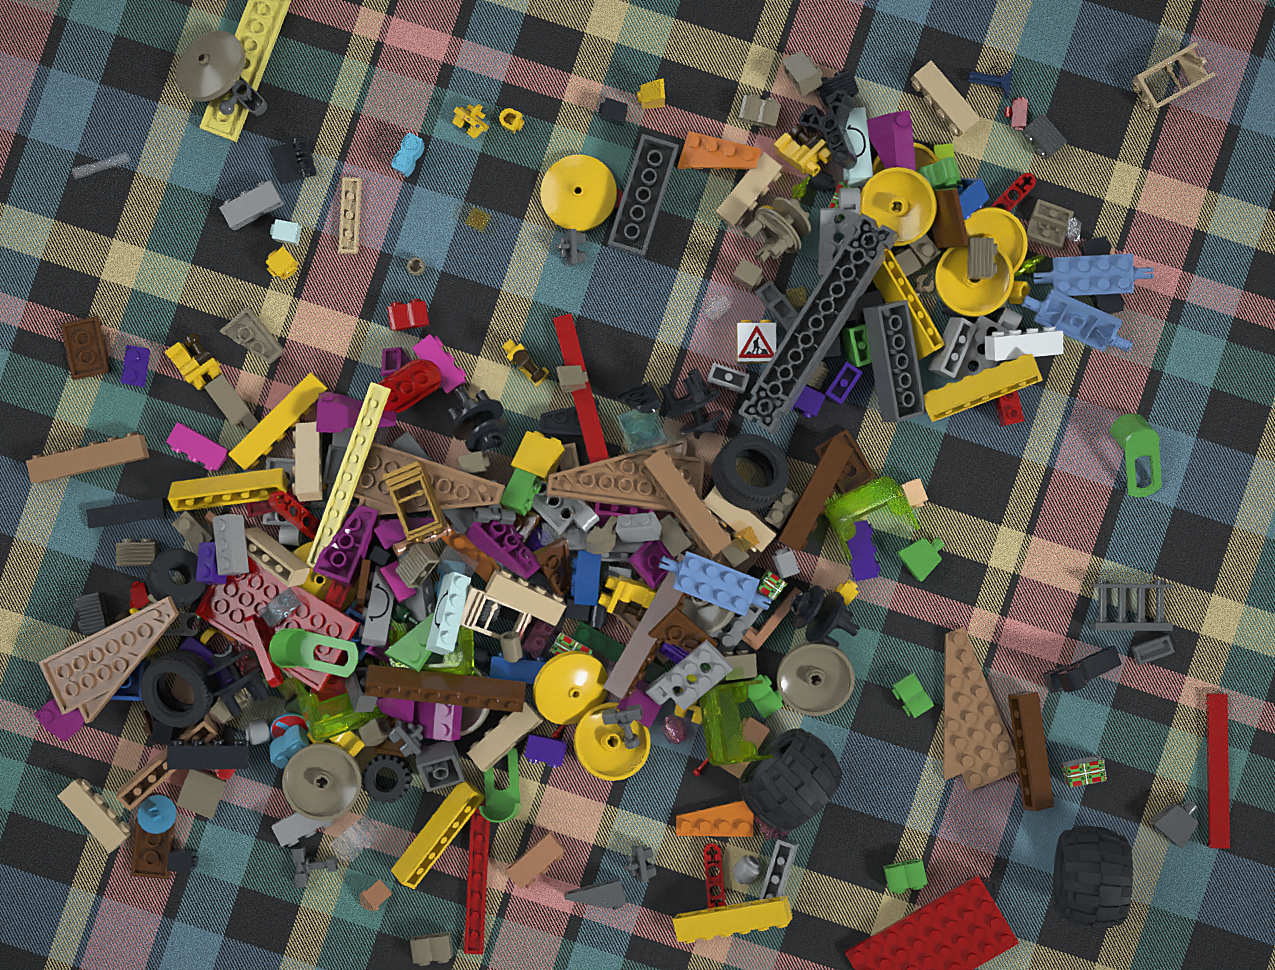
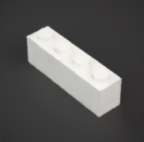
(1012, 345)

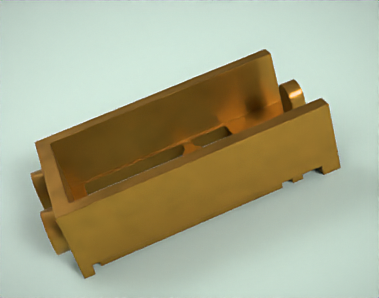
(408, 475)

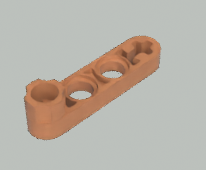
(756, 638)

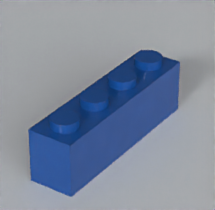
(522, 670)

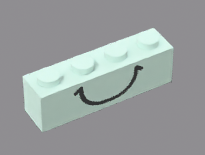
(858, 135)
(448, 613)

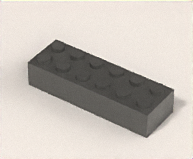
(643, 196)
(894, 361)

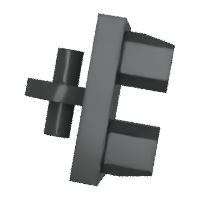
(568, 247)
(411, 737)
(637, 864)

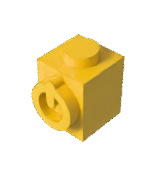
(281, 263)

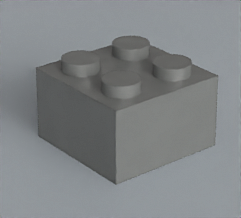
(440, 765)

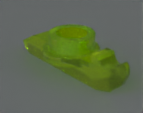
(800, 189)
(1029, 265)

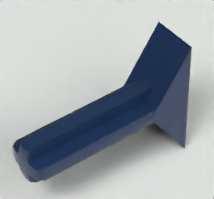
(1001, 82)

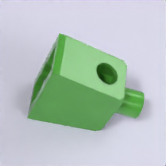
(921, 556)

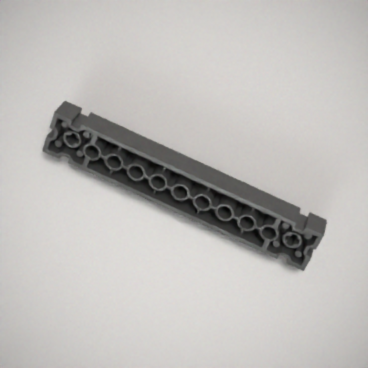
(818, 324)

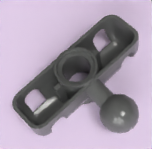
(249, 99)

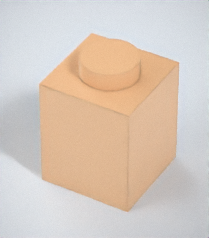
(914, 493)

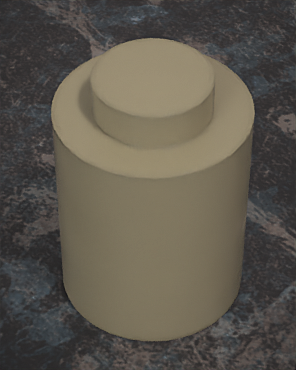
(511, 646)

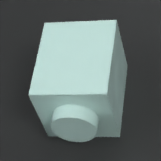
(286, 232)

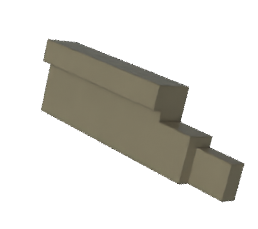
(231, 402)

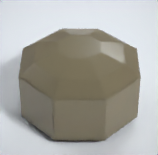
(416, 266)

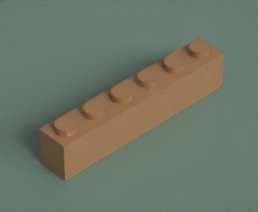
(88, 458)
(686, 504)
(156, 770)

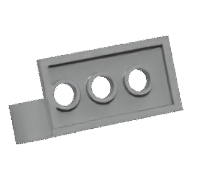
(848, 206)
(1005, 322)
(581, 515)
(288, 532)
(739, 626)
(662, 687)

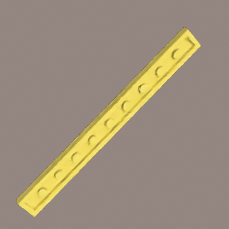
(350, 469)

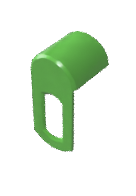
(1138, 440)
(295, 648)
(502, 804)

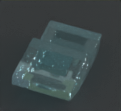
(280, 608)

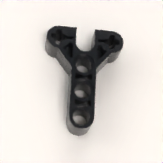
(837, 137)
(1078, 674)

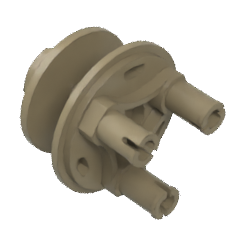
(779, 228)

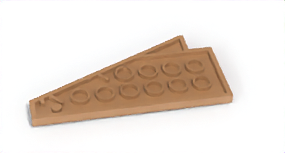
(623, 481)
(450, 485)
(97, 666)
(972, 727)

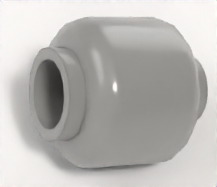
(258, 731)
(747, 869)

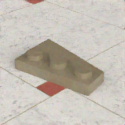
(253, 335)

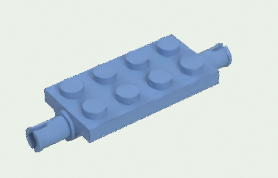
(1094, 275)
(1078, 321)
(715, 583)

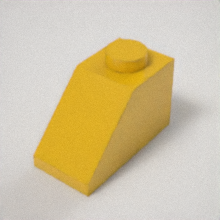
(652, 94)

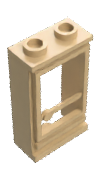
(1191, 67)
(474, 605)

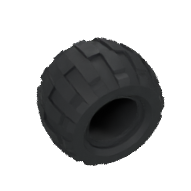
(792, 784)
(1092, 877)

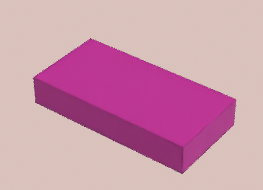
(395, 583)

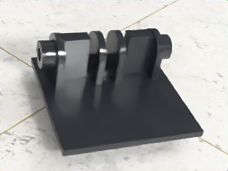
(293, 161)

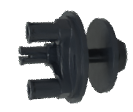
(698, 396)
(479, 421)
(821, 615)
(250, 679)

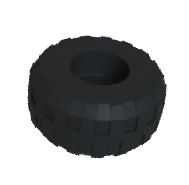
(160, 584)

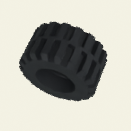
(372, 785)

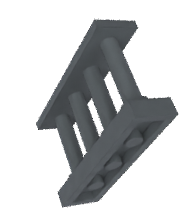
(1140, 622)

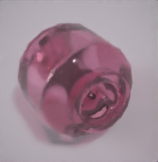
(674, 729)

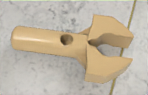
(919, 289)

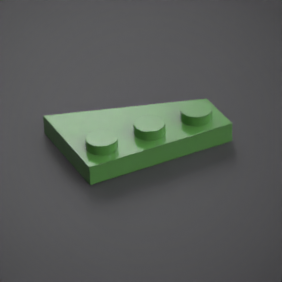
(412, 647)

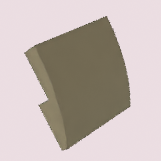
(1048, 224)
(201, 793)

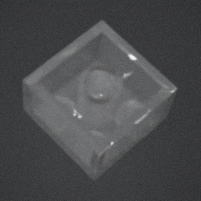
(352, 840)

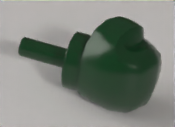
(402, 614)

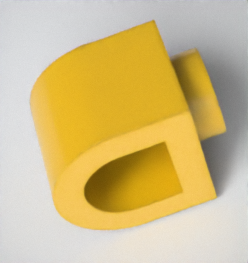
(511, 120)
(1018, 292)
(848, 591)

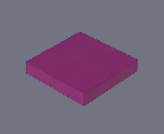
(647, 561)
(649, 706)

